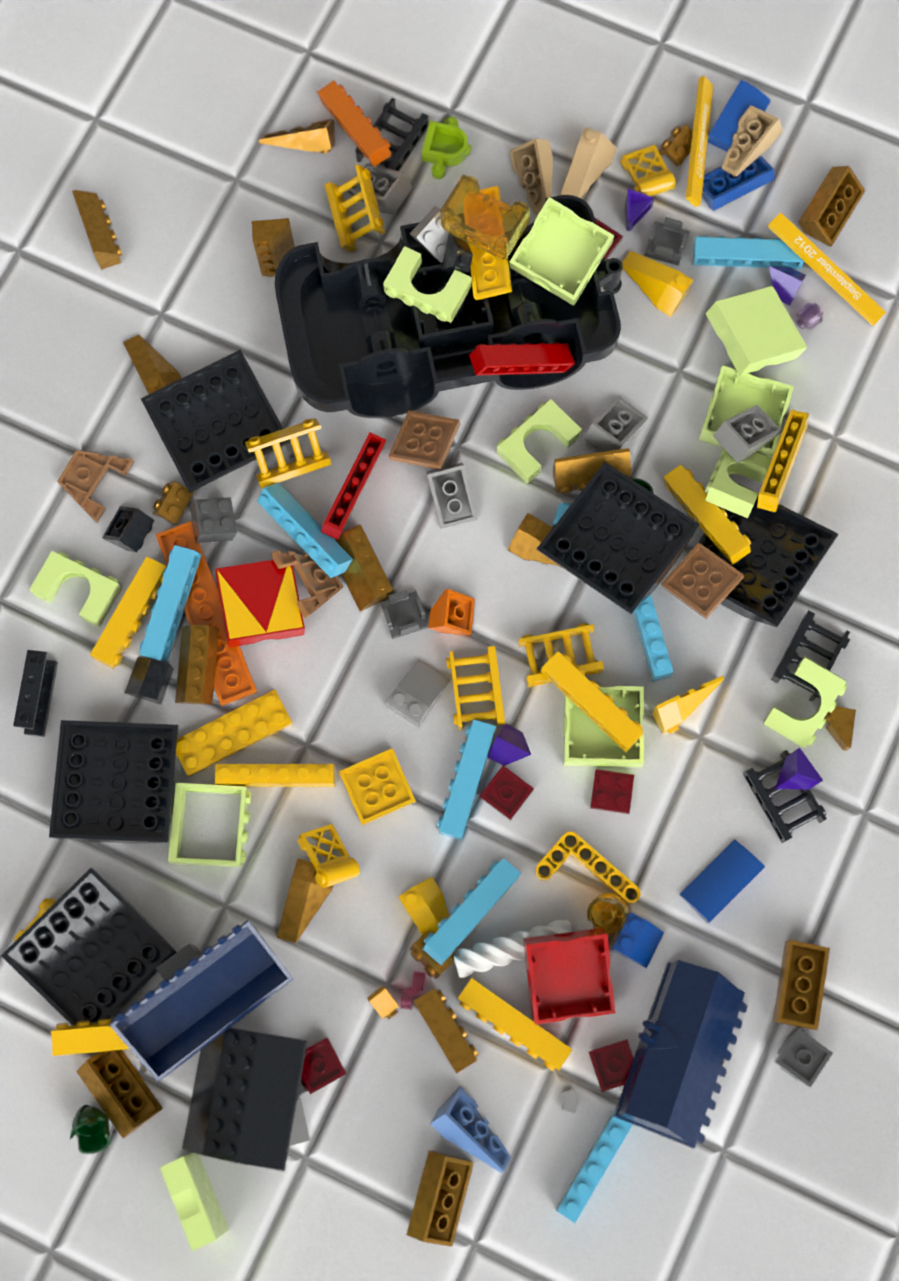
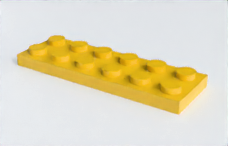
(488, 272)
(232, 733)

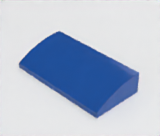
(739, 102)
(722, 187)
(722, 881)

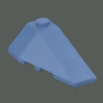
(464, 1126)

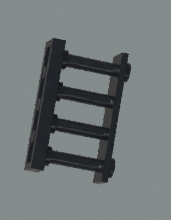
(410, 138)
(799, 639)
(35, 693)
(773, 812)

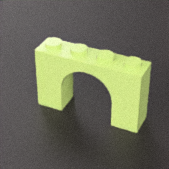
(442, 304)
(548, 418)
(726, 492)
(60, 568)
(802, 729)

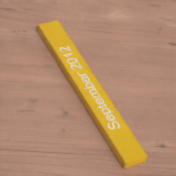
(699, 141)
(826, 269)

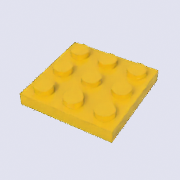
(377, 786)

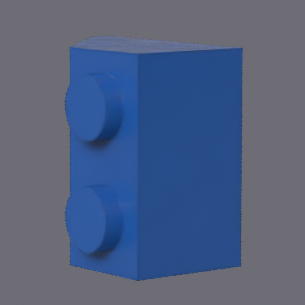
(637, 940)

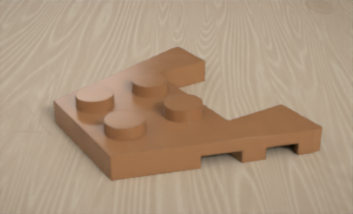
(84, 475)
(316, 581)

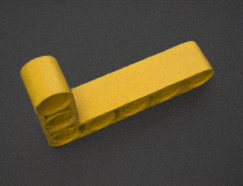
(589, 864)

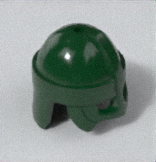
(92, 1129)

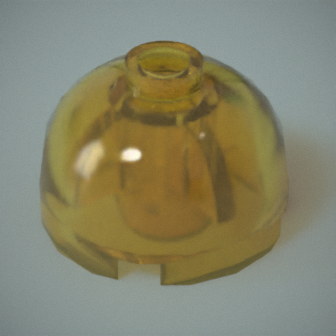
(608, 912)

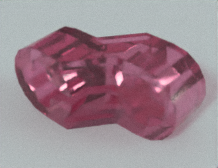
(408, 994)

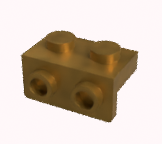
(678, 144)
(172, 502)
(431, 967)

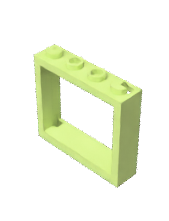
(178, 819)

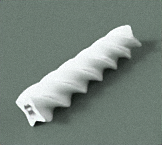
(502, 950)

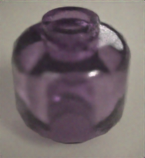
(809, 316)

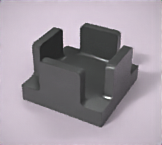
(667, 241)
(404, 613)
(803, 1057)

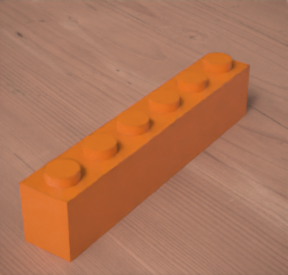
(354, 123)

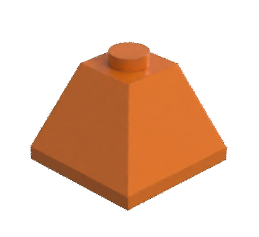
(452, 614)

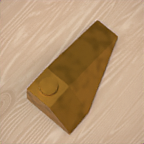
(150, 365)
(528, 538)

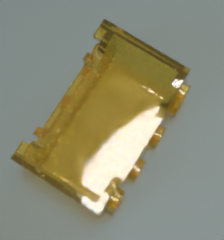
(483, 219)

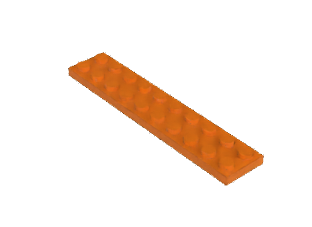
(204, 608)

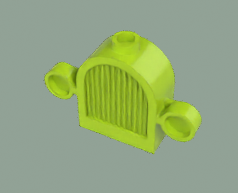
(445, 146)

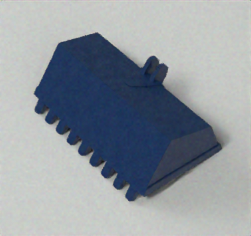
(201, 1000)
(682, 1053)

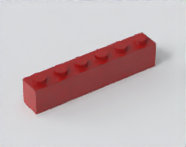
(521, 359)
(353, 486)

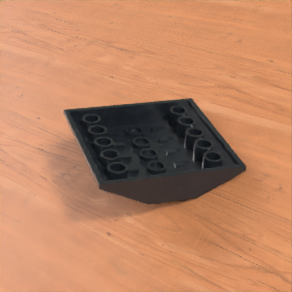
(210, 418)
(619, 538)
(780, 563)
(114, 782)
(89, 951)
(245, 1098)

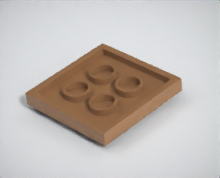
(424, 440)
(702, 580)

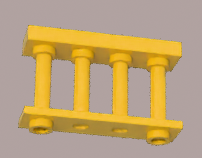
(339, 209)
(300, 465)
(536, 677)
(493, 695)

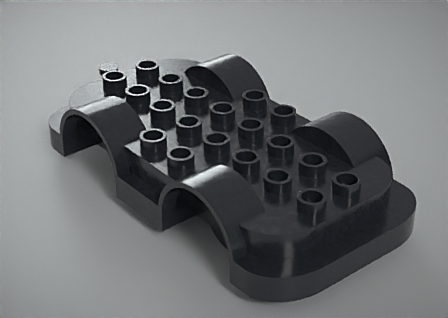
(382, 357)

